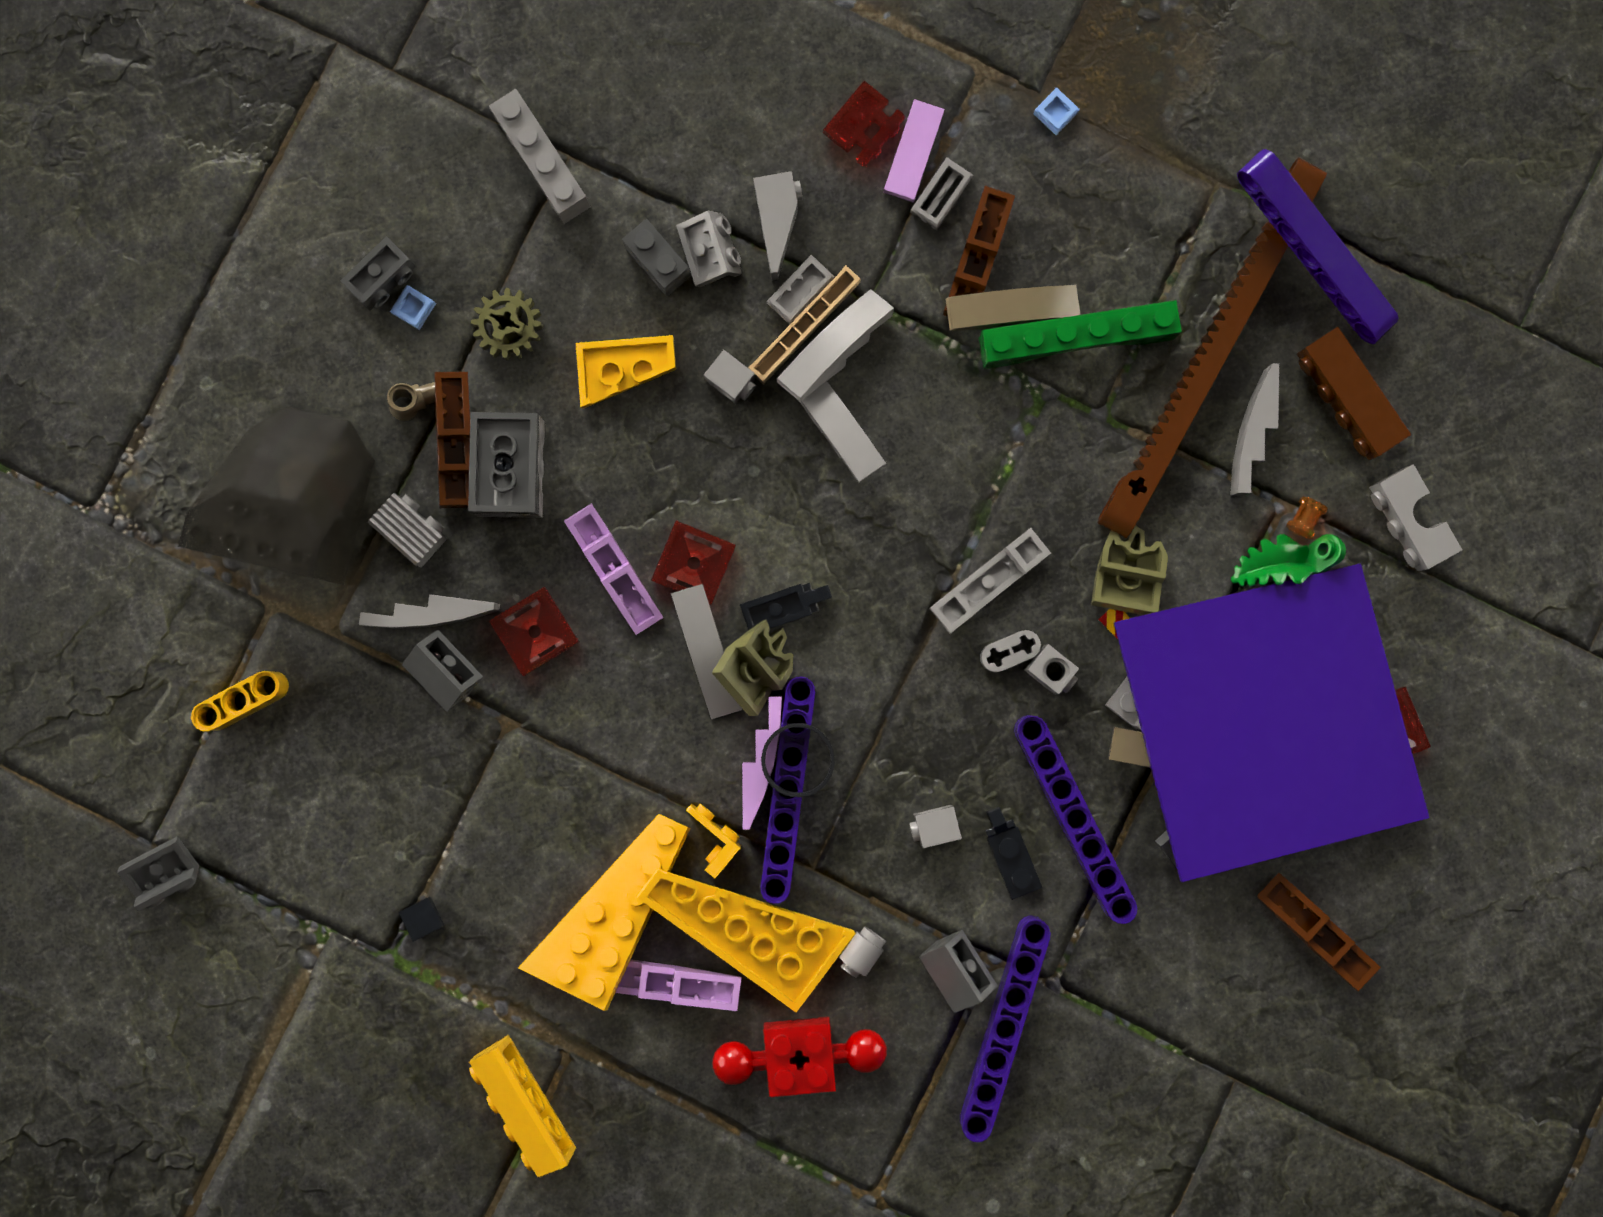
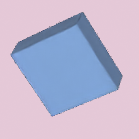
(1056, 111)
(413, 307)

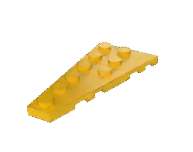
(600, 933)
(764, 942)

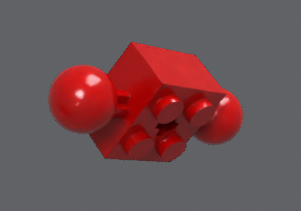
(863, 1051)

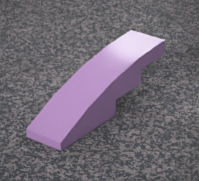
(613, 569)
(752, 774)
(680, 985)

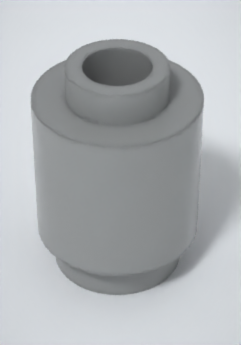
(862, 952)

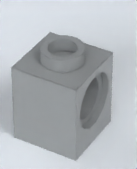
(730, 377)
(1038, 666)
(935, 826)

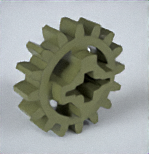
(502, 336)

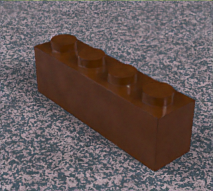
(1353, 394)

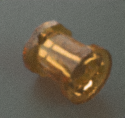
(1306, 517)

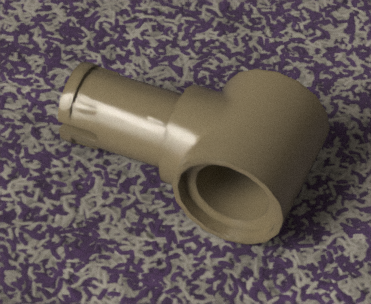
(419, 395)

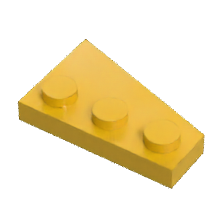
(621, 364)

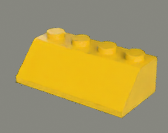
(523, 1107)

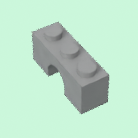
(1396, 499)

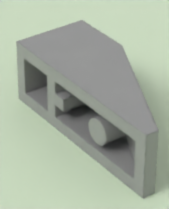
(777, 210)

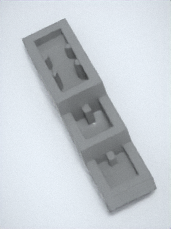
(834, 344)
(1259, 418)
(843, 432)
(440, 611)
(704, 647)

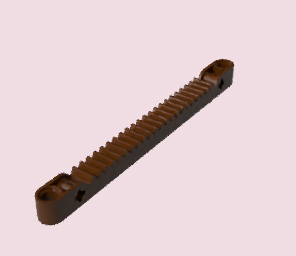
(1123, 507)

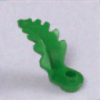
(1288, 559)

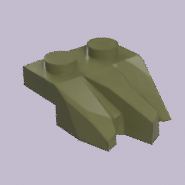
(1130, 574)
(755, 667)

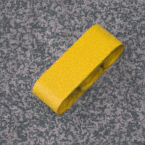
(225, 705)

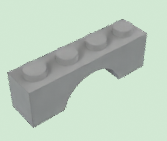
(540, 156)

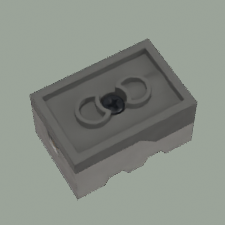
(506, 464)

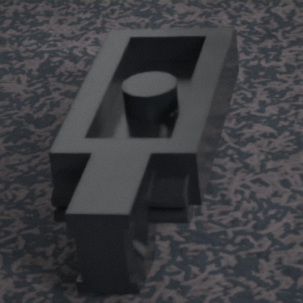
(784, 605)
(1011, 855)

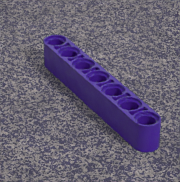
(1317, 246)
(781, 804)
(1088, 828)
(1005, 1044)

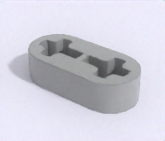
(1007, 644)

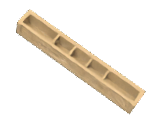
(805, 324)

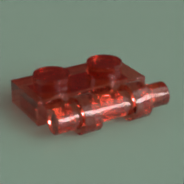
(855, 119)

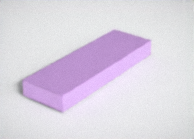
(913, 150)

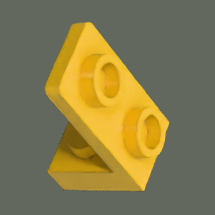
(719, 856)

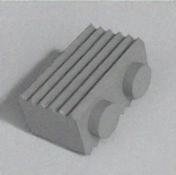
(407, 529)

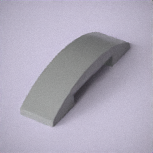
(990, 580)

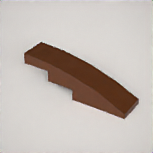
(982, 243)
(452, 438)
(1318, 932)

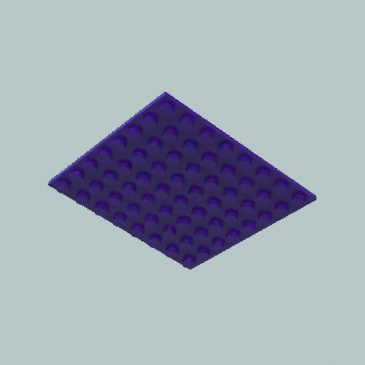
(1270, 722)

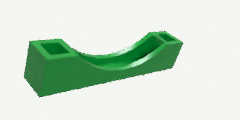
(1101, 329)

